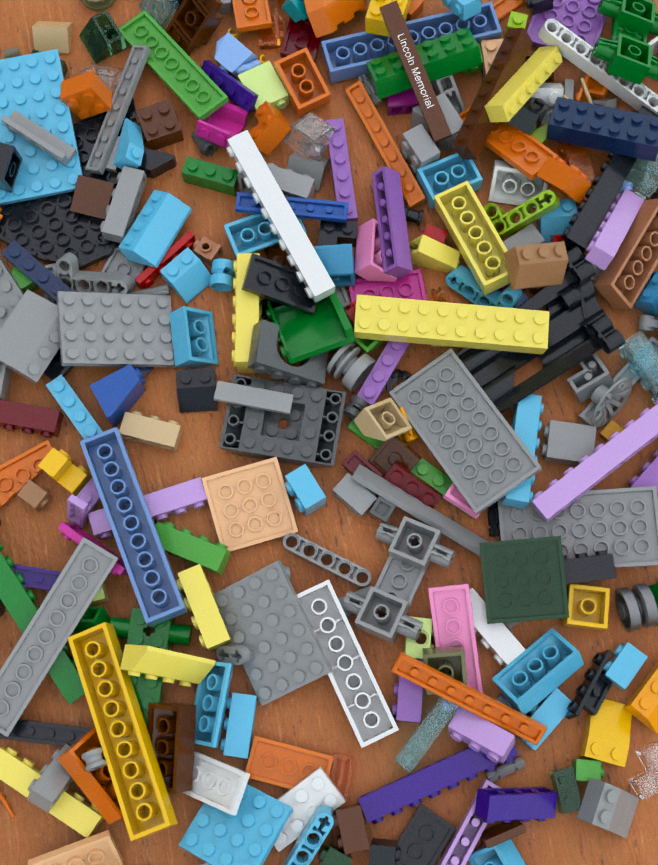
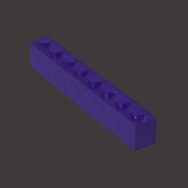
(426, 782)

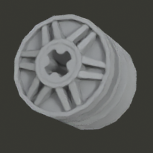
(347, 363)

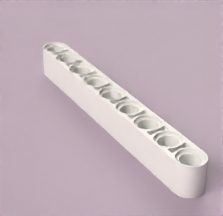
(631, 93)

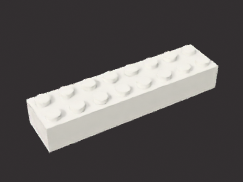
(351, 672)

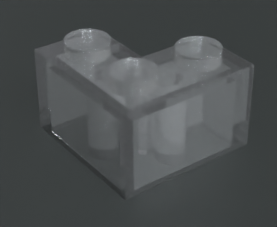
(646, 782)

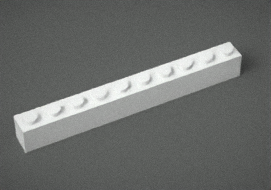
(281, 216)

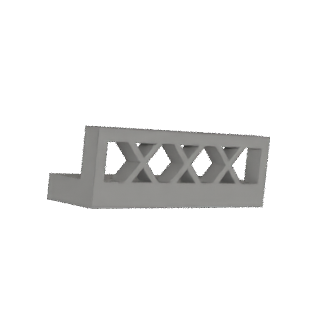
(39, 137)

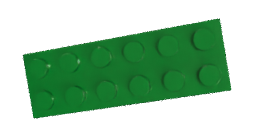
(439, 56)

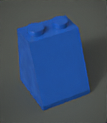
(119, 392)

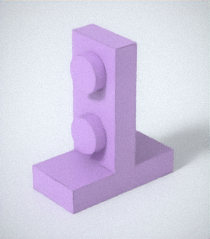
(82, 504)

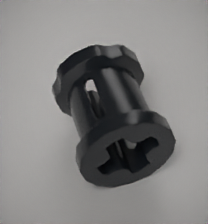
(413, 215)

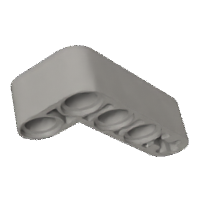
(115, 282)

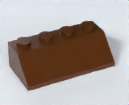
(173, 740)

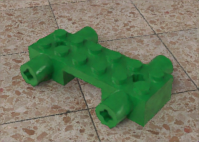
(628, 49)
(136, 634)

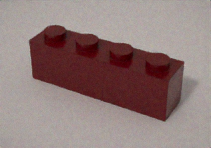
(30, 419)

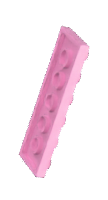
(455, 626)

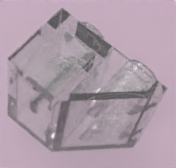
(310, 136)

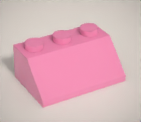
(368, 253)

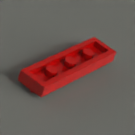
(148, 276)

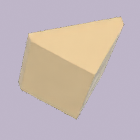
(52, 35)

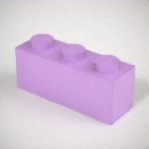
(481, 735)

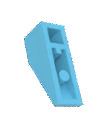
(130, 146)

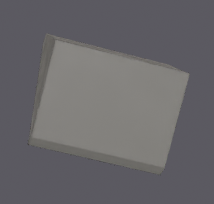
(310, 167)

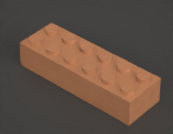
(634, 260)

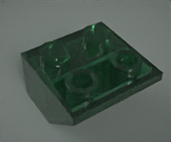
(102, 37)

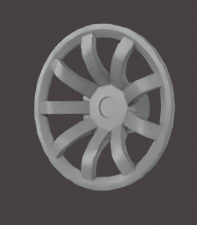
(603, 397)

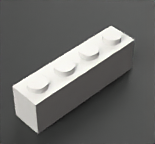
(494, 636)

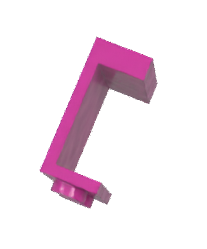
(223, 124)

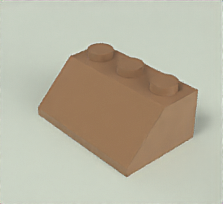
(536, 265)

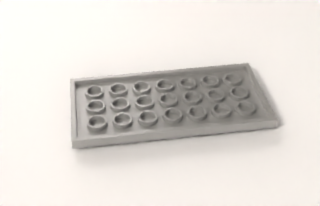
(465, 431)
(604, 519)

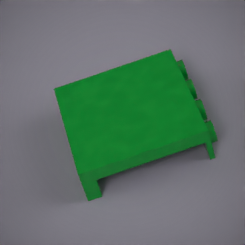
(314, 334)

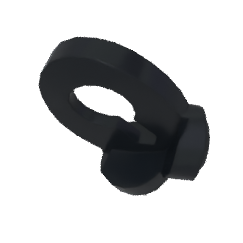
(397, 373)

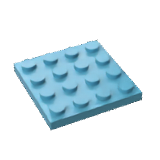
(239, 838)

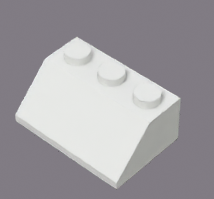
(512, 186)

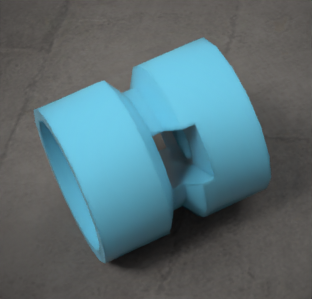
(222, 278)

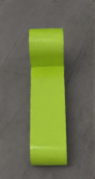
(524, 211)

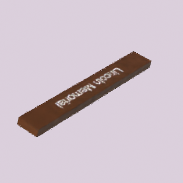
(415, 71)

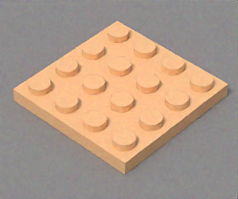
(249, 504)

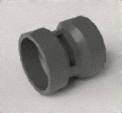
(356, 405)

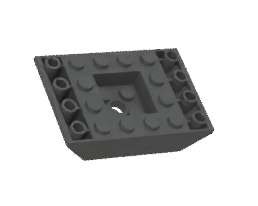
(311, 429)

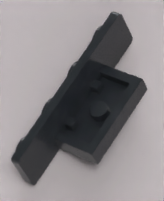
(592, 690)

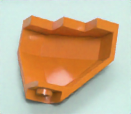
(327, 14)

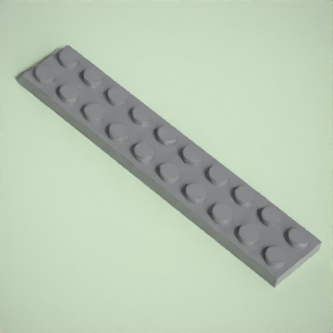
(50, 629)

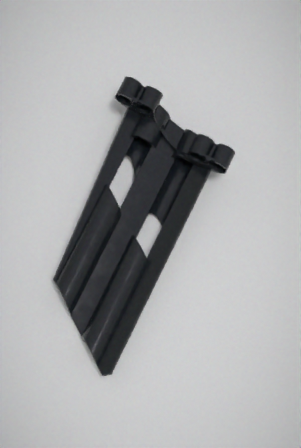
(575, 333)

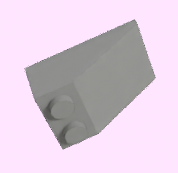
(608, 807)

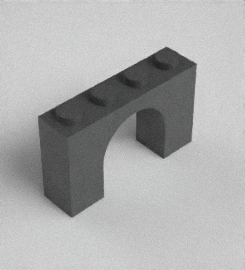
(266, 359)

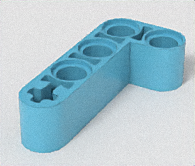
(465, 284)
(308, 844)

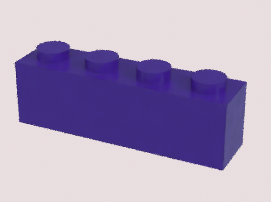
(515, 804)

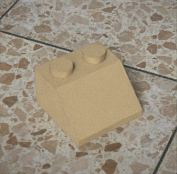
(382, 421)

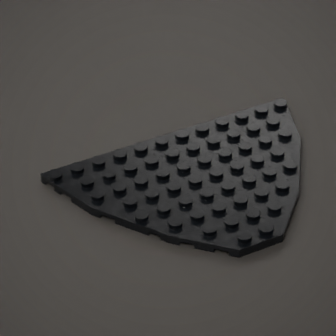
(48, 226)

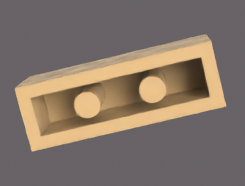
(151, 430)

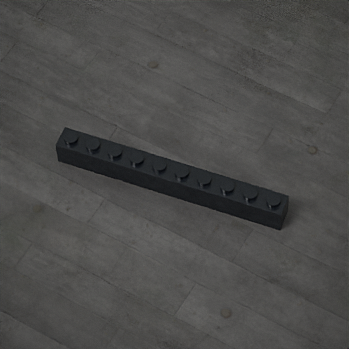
(599, 197)

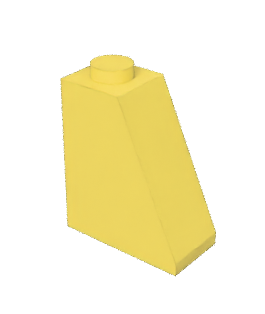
(433, 254)

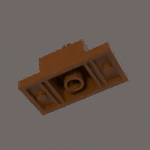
(194, 23)

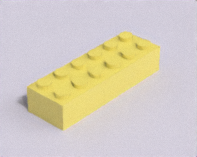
(474, 236)
(246, 315)

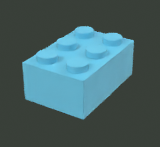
(446, 174)

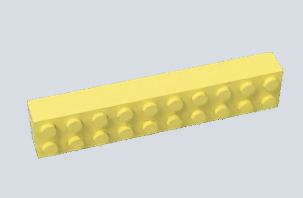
(451, 324)

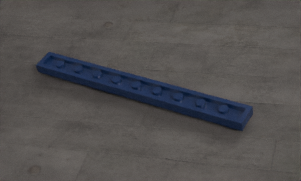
(42, 277)

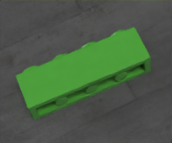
(193, 549)

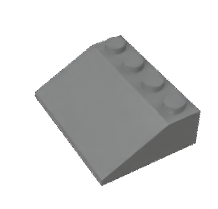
(30, 336)

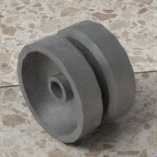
(636, 607)

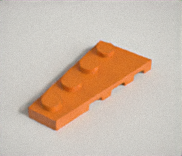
(20, 469)

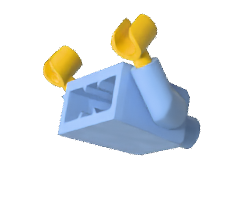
(234, 55)

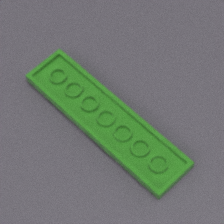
(174, 66)

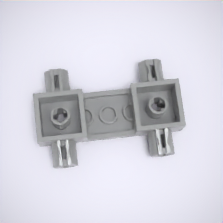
(398, 580)

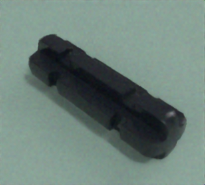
(493, 520)

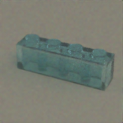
(642, 361)
(425, 734)

